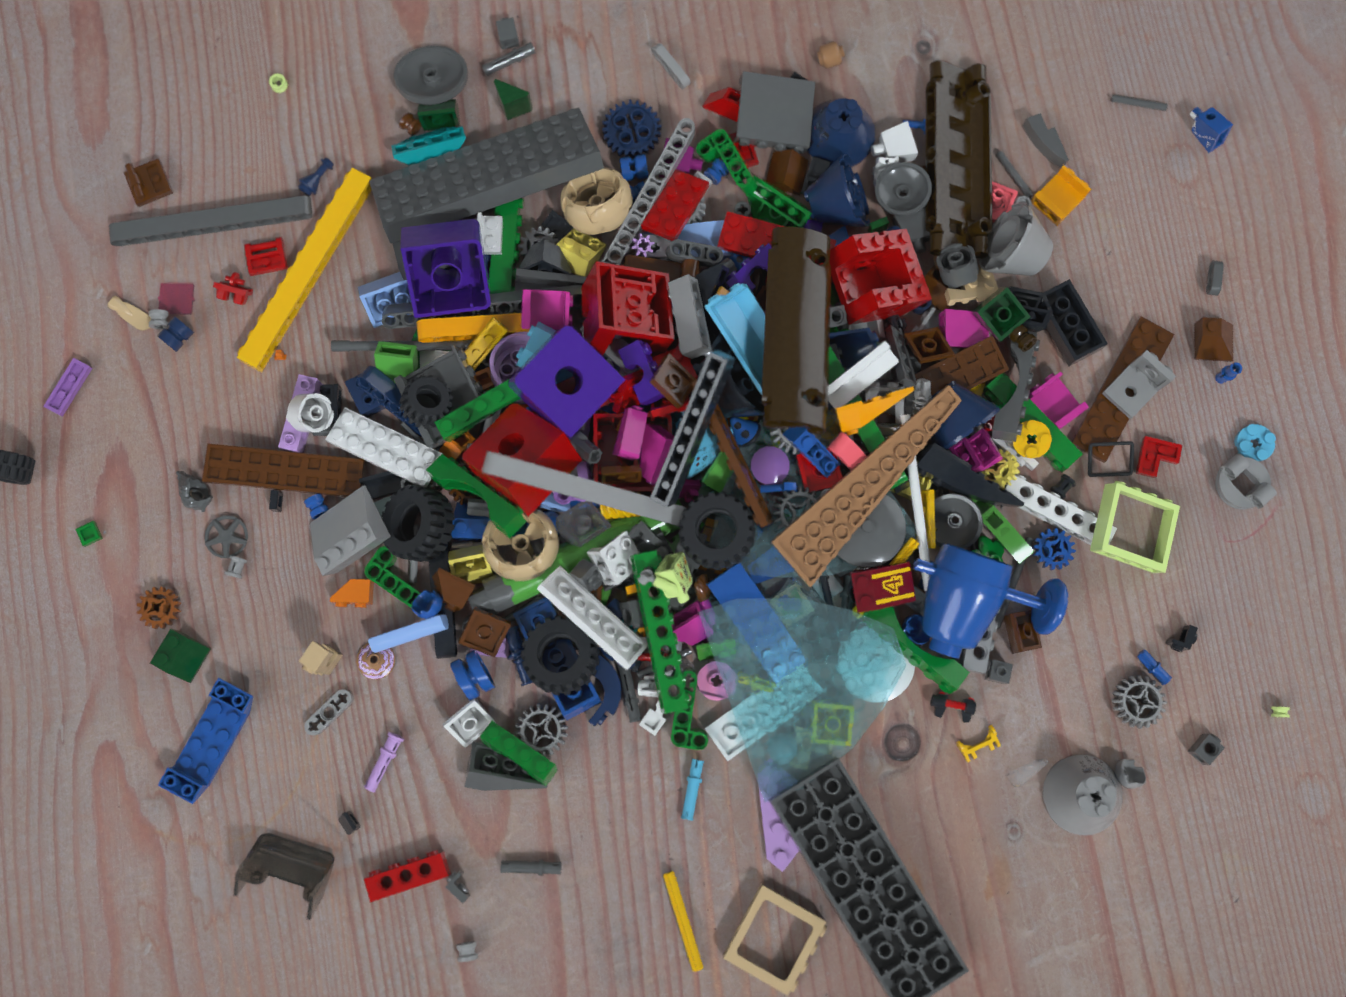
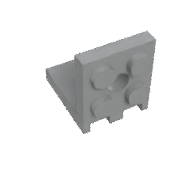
(1145, 377)

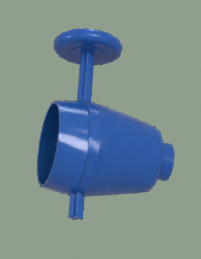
(969, 591)

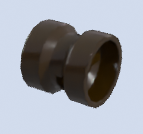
(1023, 338)

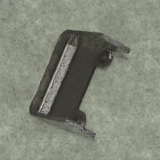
(288, 862)

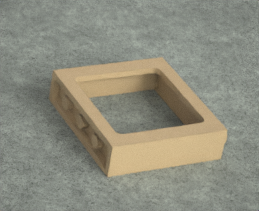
(819, 928)

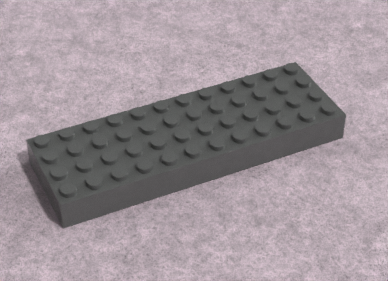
(487, 173)
(868, 884)

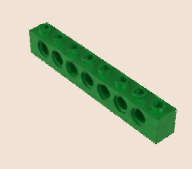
(651, 623)

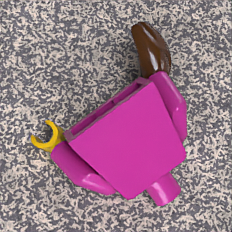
(687, 622)

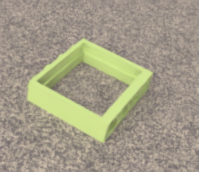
(1105, 521)

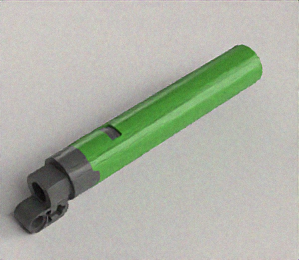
(504, 593)

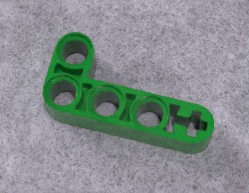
(732, 162)
(384, 575)
(684, 726)

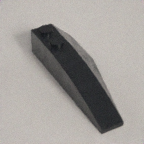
(956, 475)

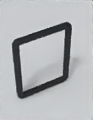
(1090, 474)

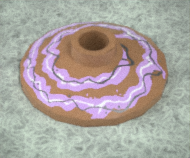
(376, 670)

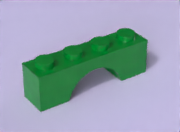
(526, 757)

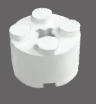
(310, 412)

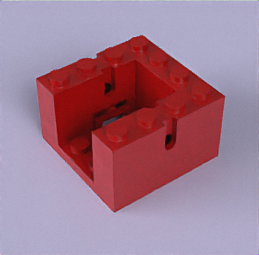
(889, 279)
(627, 304)

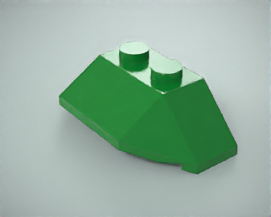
(776, 206)

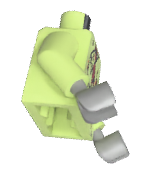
(671, 575)

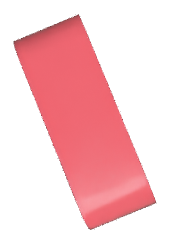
(847, 451)

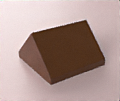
(787, 171)
(1021, 632)

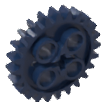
(648, 124)

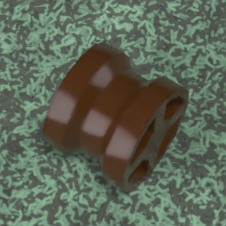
(410, 124)

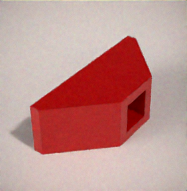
(724, 102)

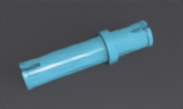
(694, 780)

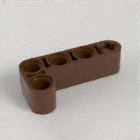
(675, 269)

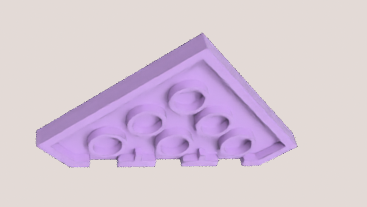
(778, 843)

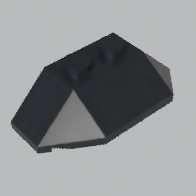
(709, 283)
(1036, 306)

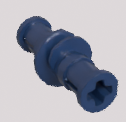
(515, 646)

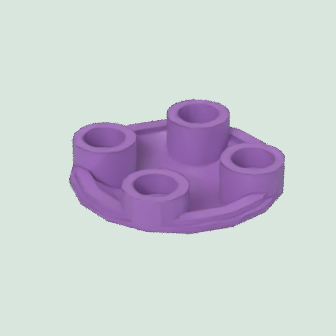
(770, 465)

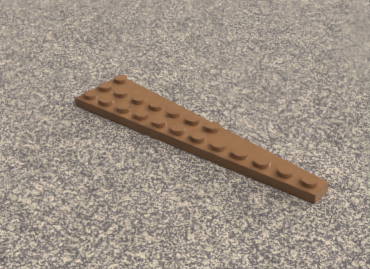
(829, 522)

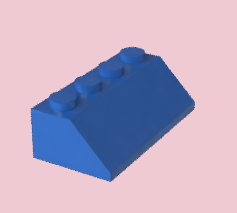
(473, 527)

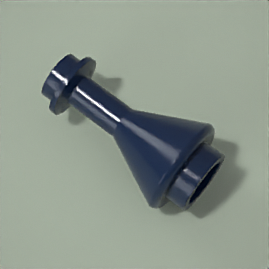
(310, 183)

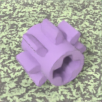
(644, 241)

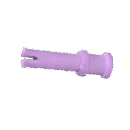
(387, 752)

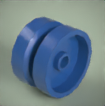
(469, 676)

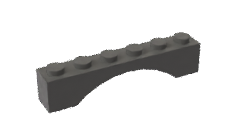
(1007, 420)

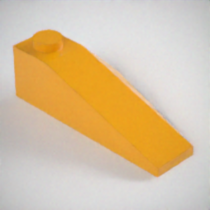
(860, 413)

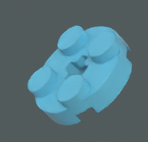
(1262, 435)

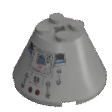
(1082, 795)

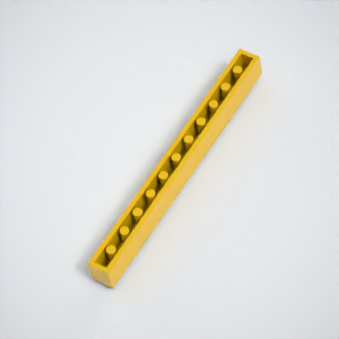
(305, 271)

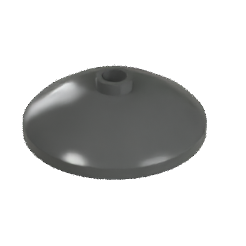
(904, 178)
(960, 533)

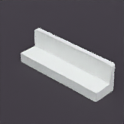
(861, 375)

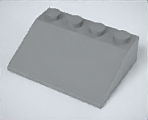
(347, 532)

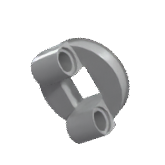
(1255, 471)

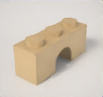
(320, 659)

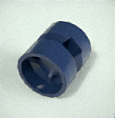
(175, 334)

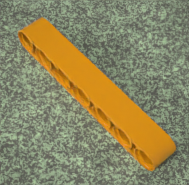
(463, 327)

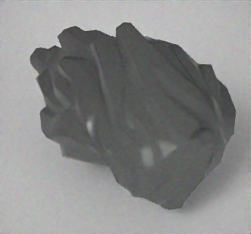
(193, 492)

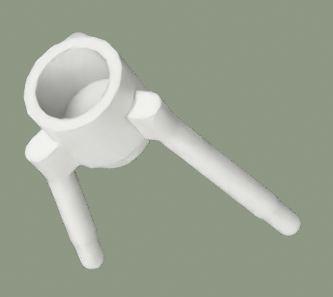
(648, 688)

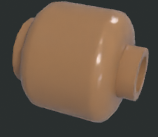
(830, 55)

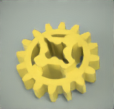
(1003, 470)

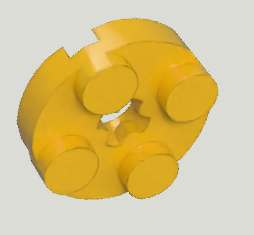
(1043, 440)

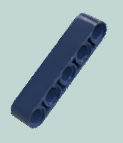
(384, 392)

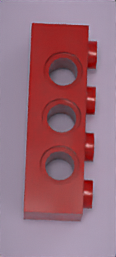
(378, 890)

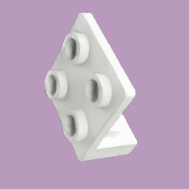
(614, 559)

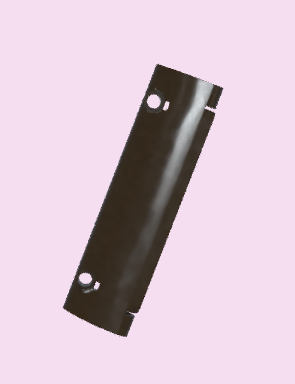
(958, 157)
(797, 330)

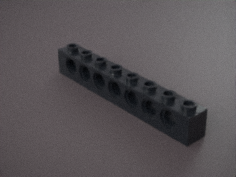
(692, 428)

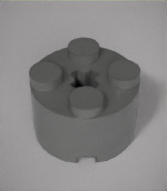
(957, 265)

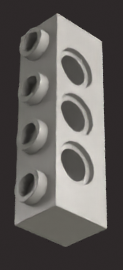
(982, 664)

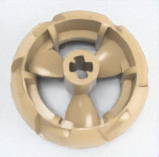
(600, 214)
(525, 568)

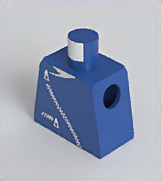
(1210, 128)

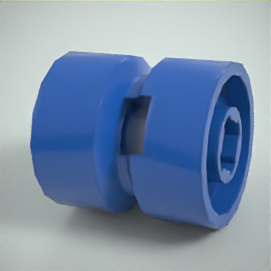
(640, 165)

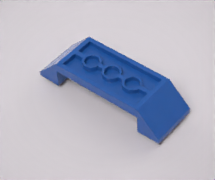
(208, 742)

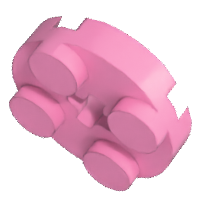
(706, 686)

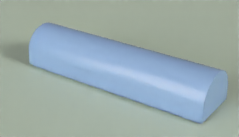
(408, 633)

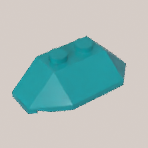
(428, 145)

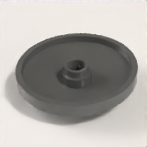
(431, 75)
(877, 537)

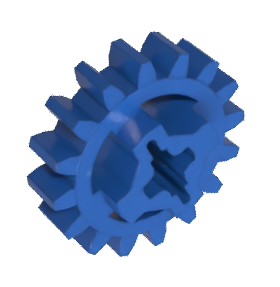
(1045, 545)

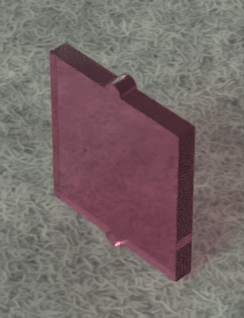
(176, 298)

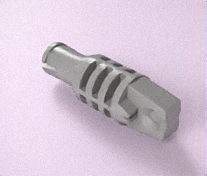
(921, 394)

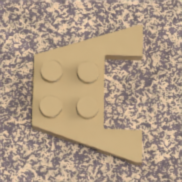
(978, 290)

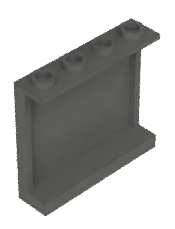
(775, 112)
(459, 378)

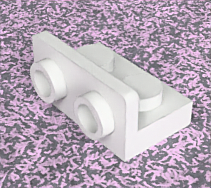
(491, 233)

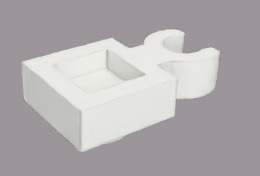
(653, 720)

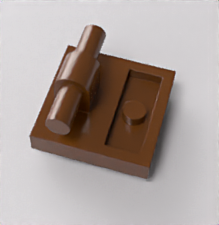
(147, 182)

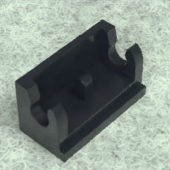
(334, 394)

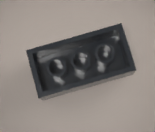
(1072, 324)

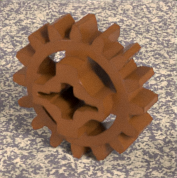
(150, 606)

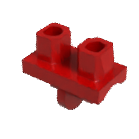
(224, 289)

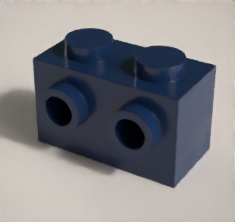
(365, 403)

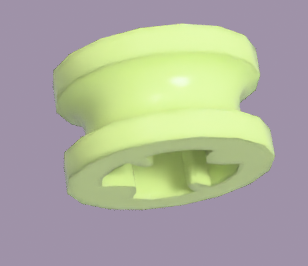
(272, 81)
(1280, 712)

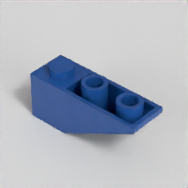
(812, 449)

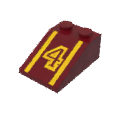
(882, 586)

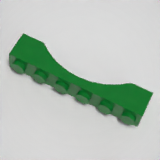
(470, 414)
(449, 476)
(944, 672)

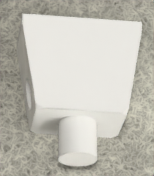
(896, 142)

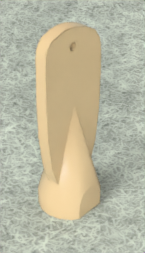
(130, 313)

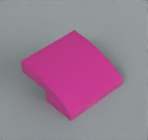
(977, 451)

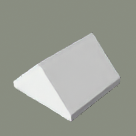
(468, 722)

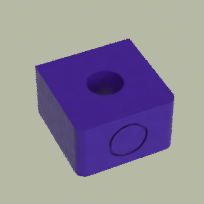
(440, 290)
(593, 380)

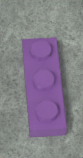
(67, 387)

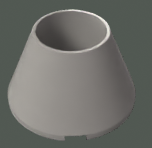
(1017, 243)

